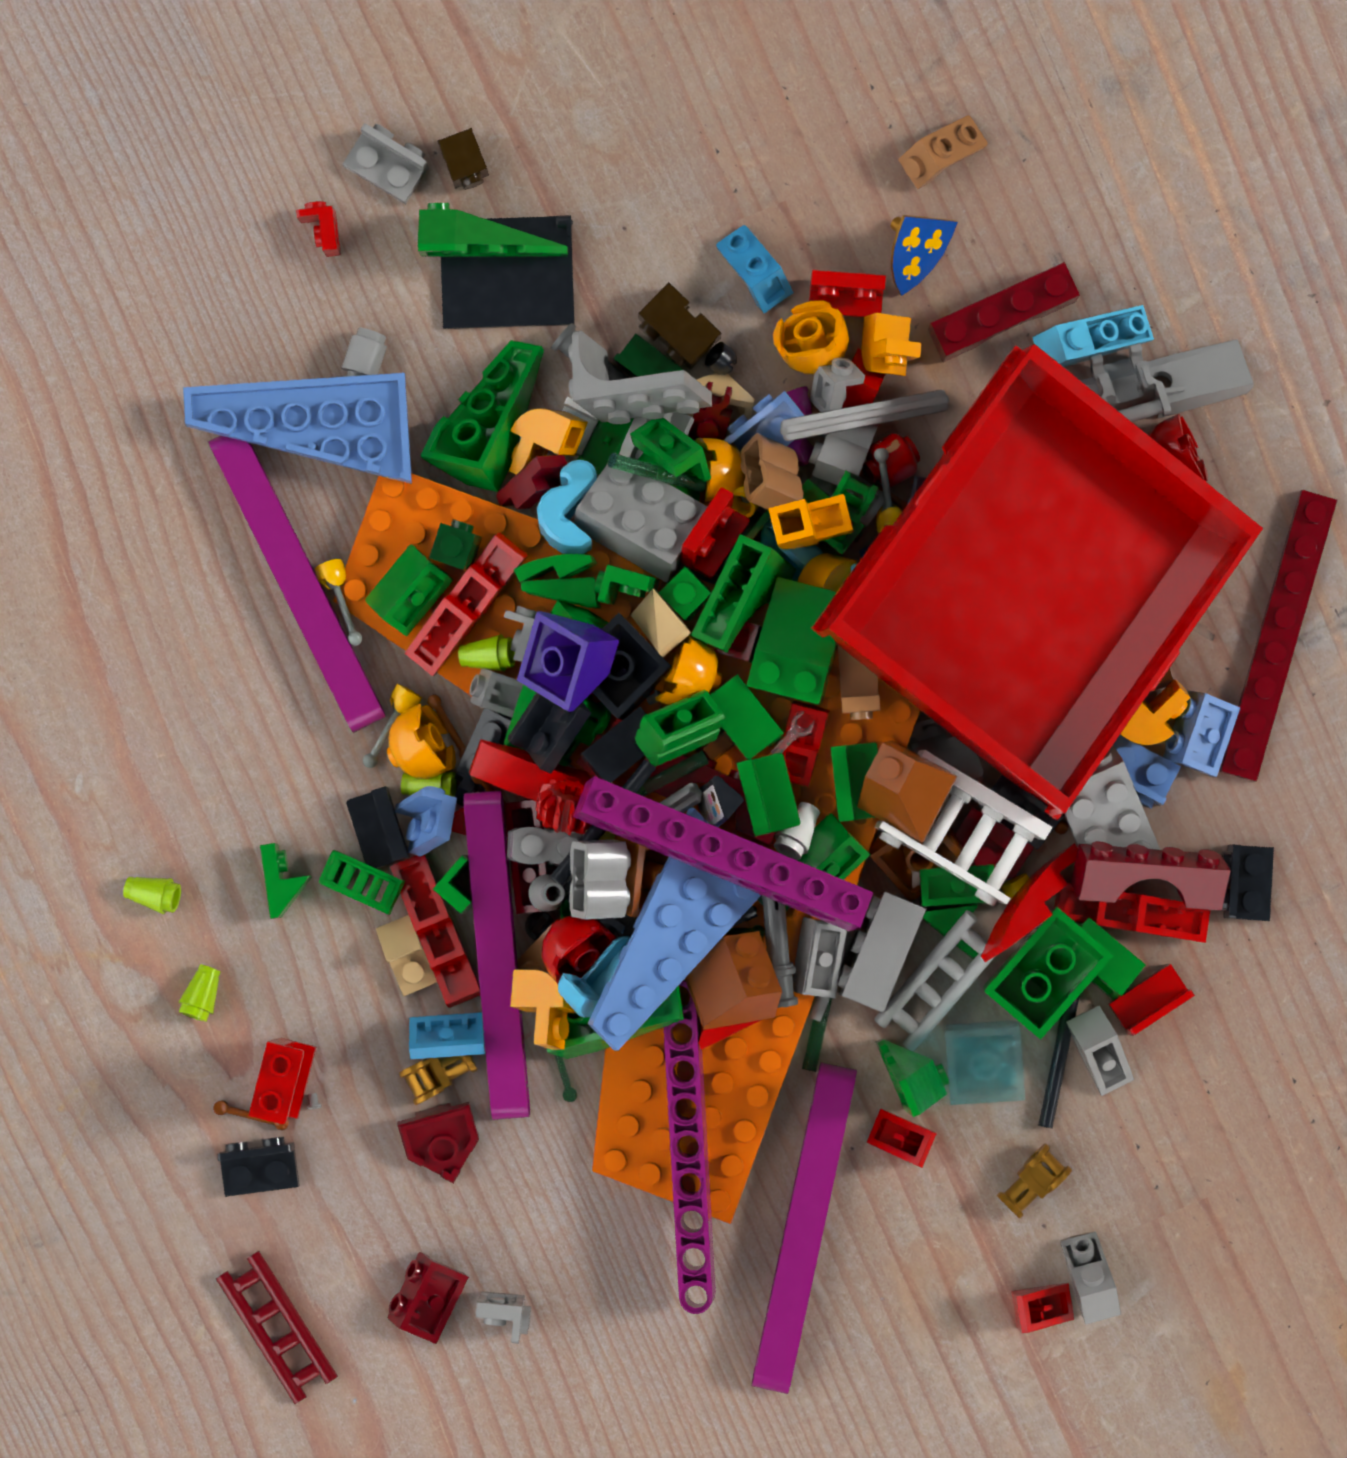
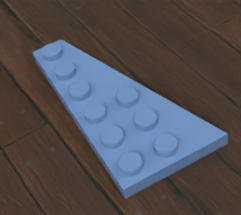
(332, 420)
(672, 934)

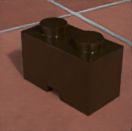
(672, 323)

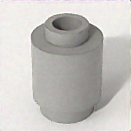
(364, 353)

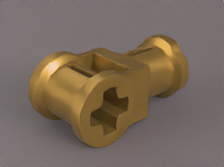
(435, 1075)
(1035, 1179)

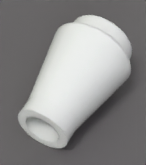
(796, 840)

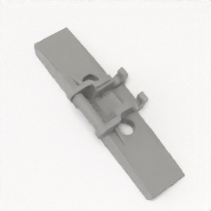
(1196, 379)

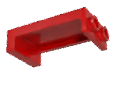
(282, 1080)

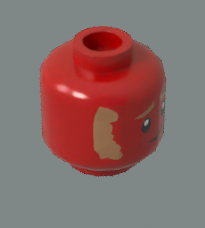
(900, 463)

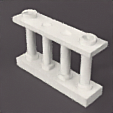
(994, 810)

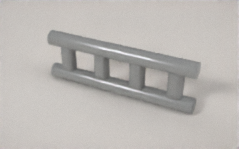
(916, 983)

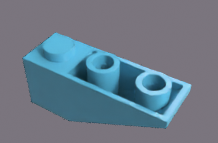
(1100, 334)

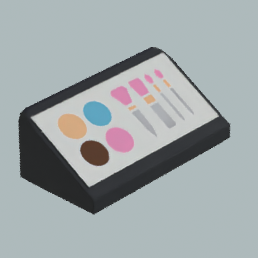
(718, 801)

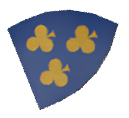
(917, 248)

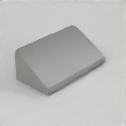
(818, 958)

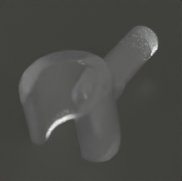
(793, 734)

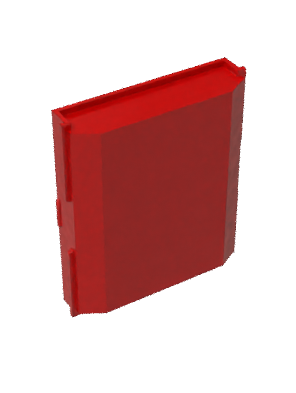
(1040, 578)

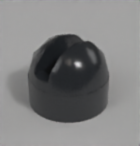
(720, 359)
(532, 920)

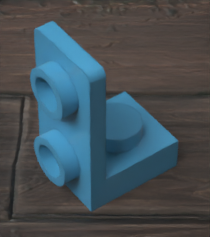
(755, 267)

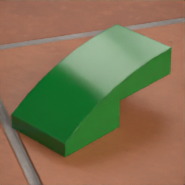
(565, 565)

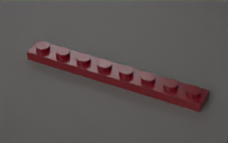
(1278, 635)

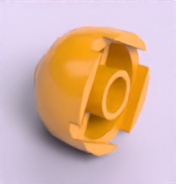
(811, 336)
(724, 468)
(692, 671)
(418, 744)

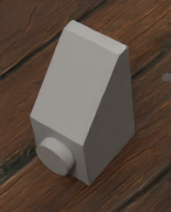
(1100, 1050)

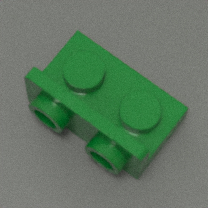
(622, 580)

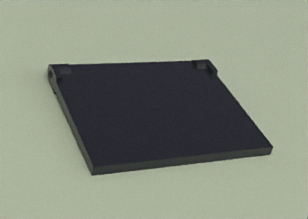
(511, 289)

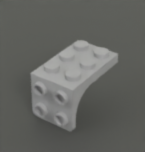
(629, 397)
(1110, 808)

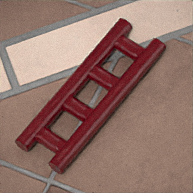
(253, 1322)

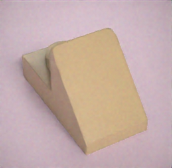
(405, 955)

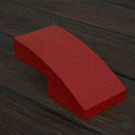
(803, 752)

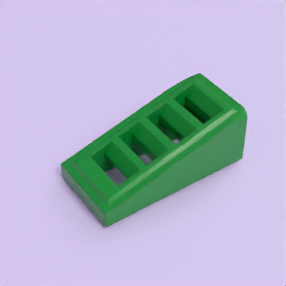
(571, 590)
(333, 871)

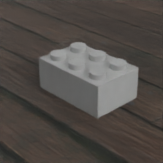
(639, 519)
(880, 950)

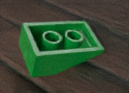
(789, 653)
(1047, 972)

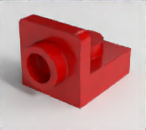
(326, 233)

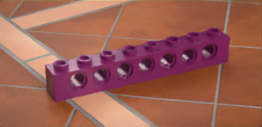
(722, 854)

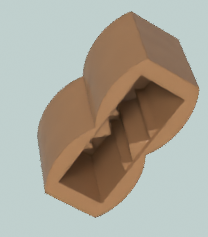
(770, 472)

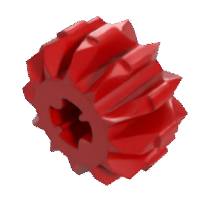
(557, 806)

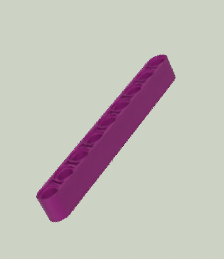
(298, 582)
(496, 954)
(685, 1163)
(804, 1228)

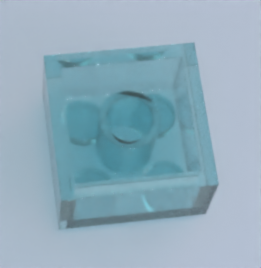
(985, 1062)

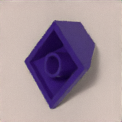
(566, 659)

